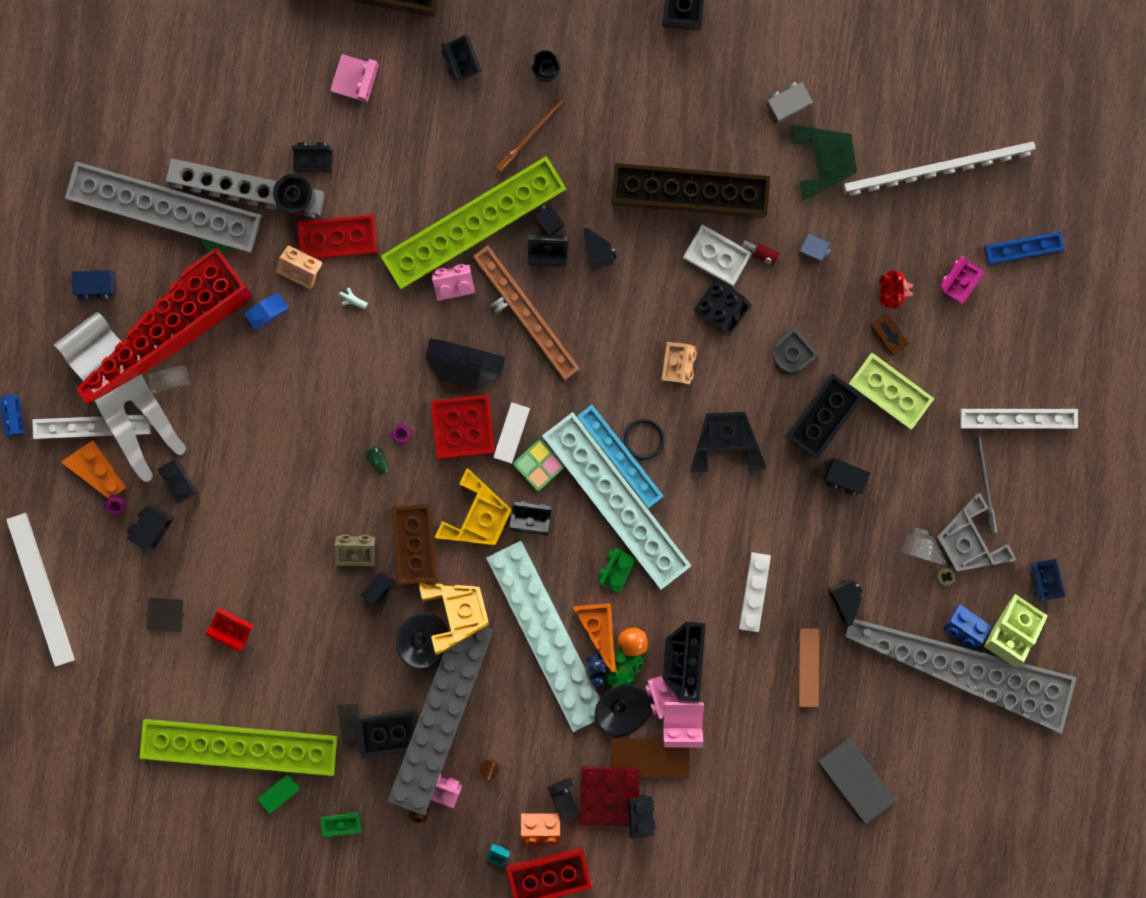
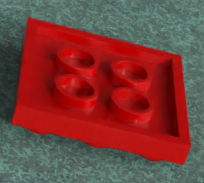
(462, 426)

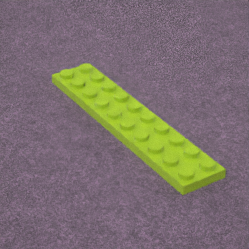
(473, 222)
(238, 747)

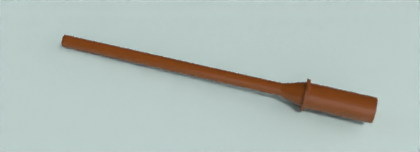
(511, 155)

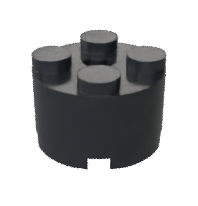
(300, 204)

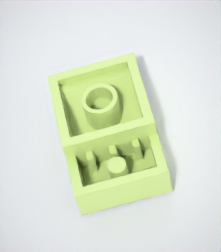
(1016, 631)

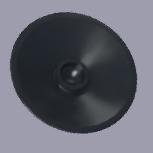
(415, 641)
(622, 710)

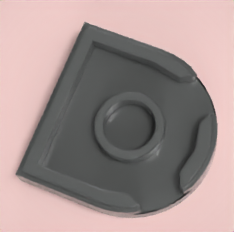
(793, 352)

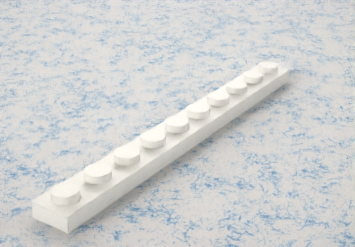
(946, 167)

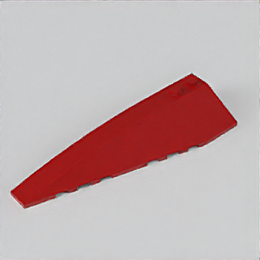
(190, 308)

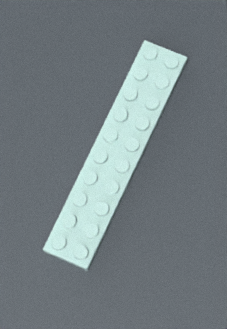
(616, 500)
(545, 634)

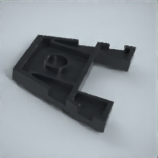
(724, 433)

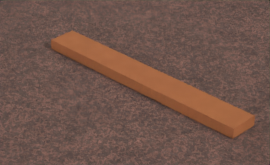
(526, 312)

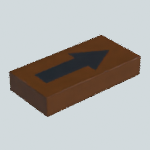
(889, 334)

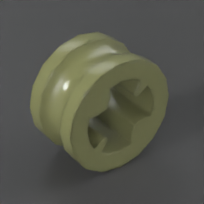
(947, 582)

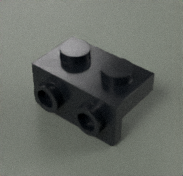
(461, 58)
(547, 250)
(530, 518)
(641, 816)

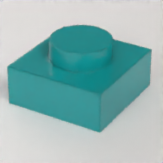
(498, 855)

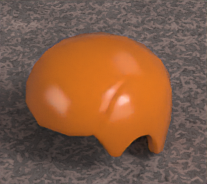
(633, 641)

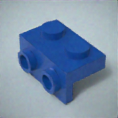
(967, 627)

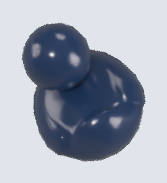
(594, 668)

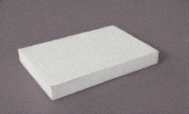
(717, 255)

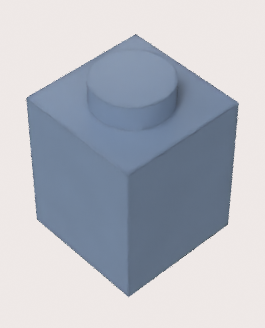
(815, 248)

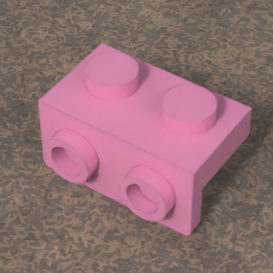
(453, 282)

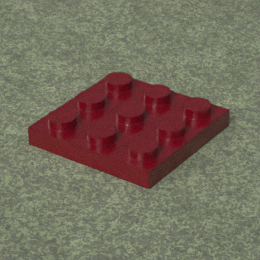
(606, 793)

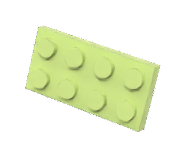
(891, 391)

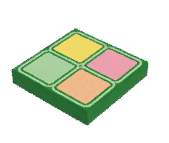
(539, 464)

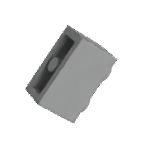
(789, 102)

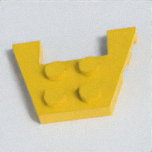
(485, 516)
(464, 612)

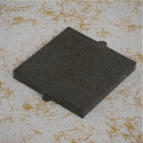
(165, 614)

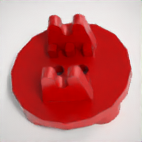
(893, 289)

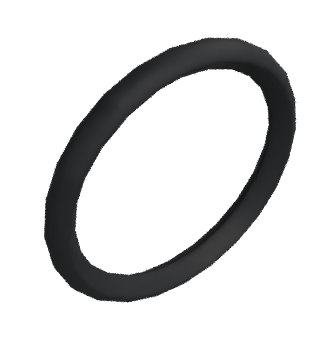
(661, 436)

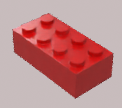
(550, 875)

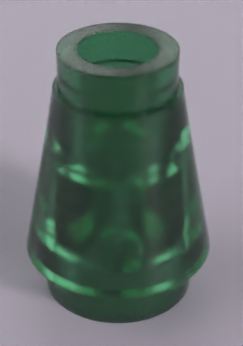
(377, 459)

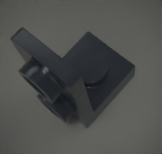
(563, 800)

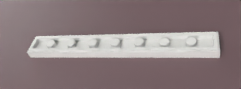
(40, 589)

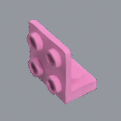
(354, 77)
(683, 724)
(446, 791)

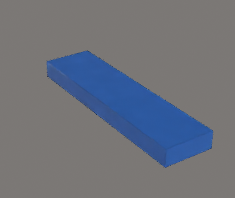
(1024, 248)

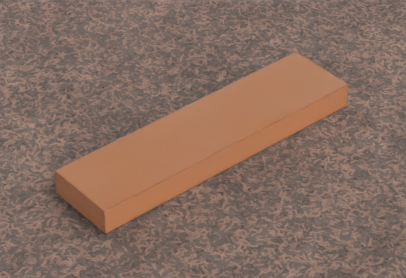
(808, 667)

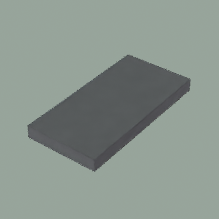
(857, 780)

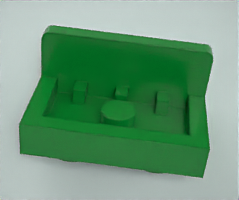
(626, 669)

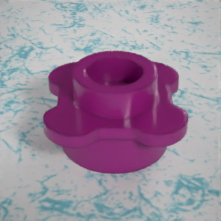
(406, 434)
(116, 510)

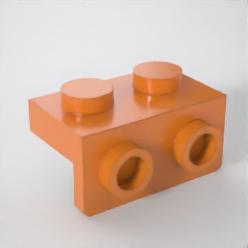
(540, 829)

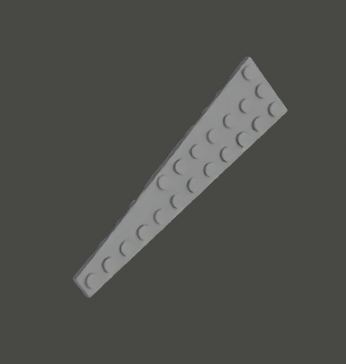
(1024, 690)

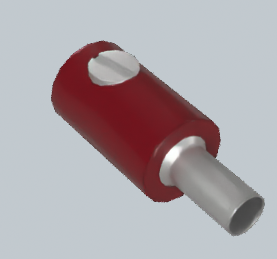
(762, 252)

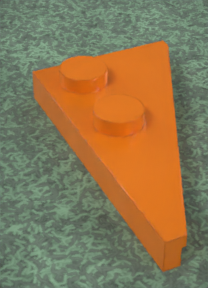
(599, 625)

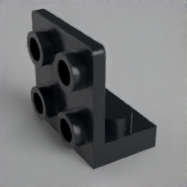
(723, 306)

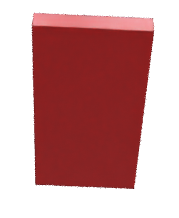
(338, 237)

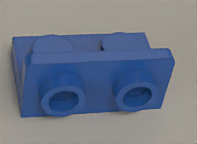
(11, 415)

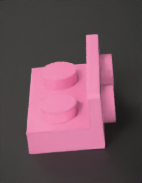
(661, 693)

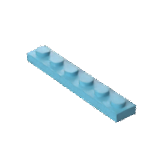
(620, 456)

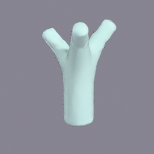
(351, 299)

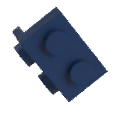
(1047, 580)

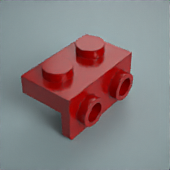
(229, 630)

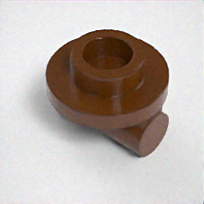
(489, 769)
(418, 818)

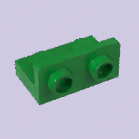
(617, 570)

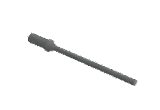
(990, 512)

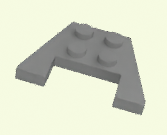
(964, 544)

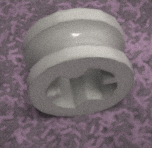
(498, 306)

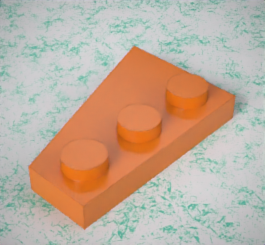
(95, 469)

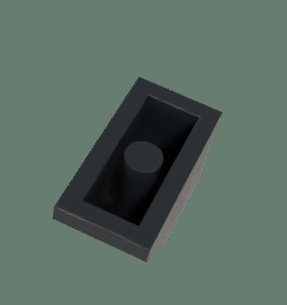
(598, 249)

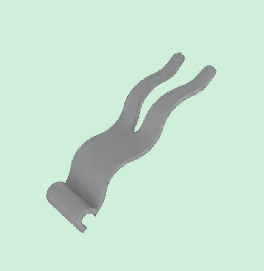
(83, 352)

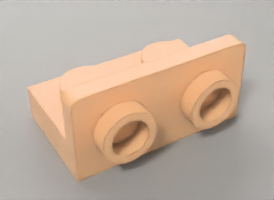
(298, 267)
(679, 363)

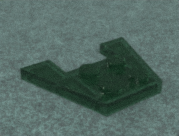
(832, 155)

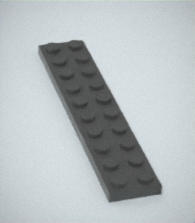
(439, 722)

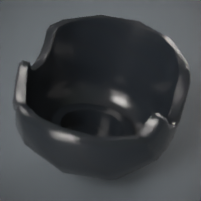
(546, 66)

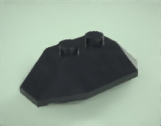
(463, 364)
(685, 660)

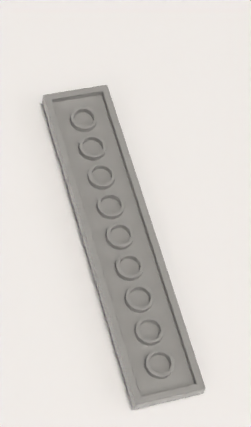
(163, 207)

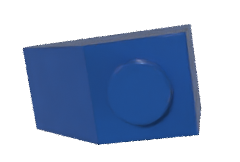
(266, 311)

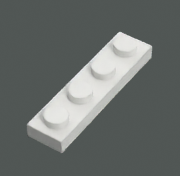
(754, 592)

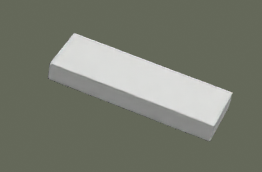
(511, 432)

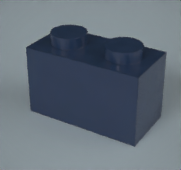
(93, 283)

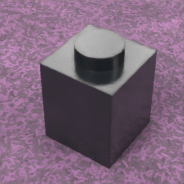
(548, 219)

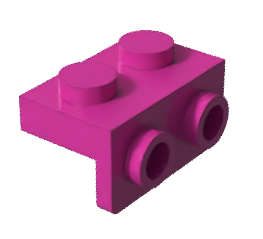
(961, 280)

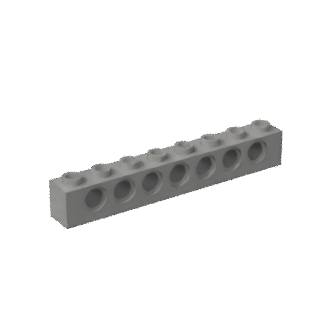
(178, 170)

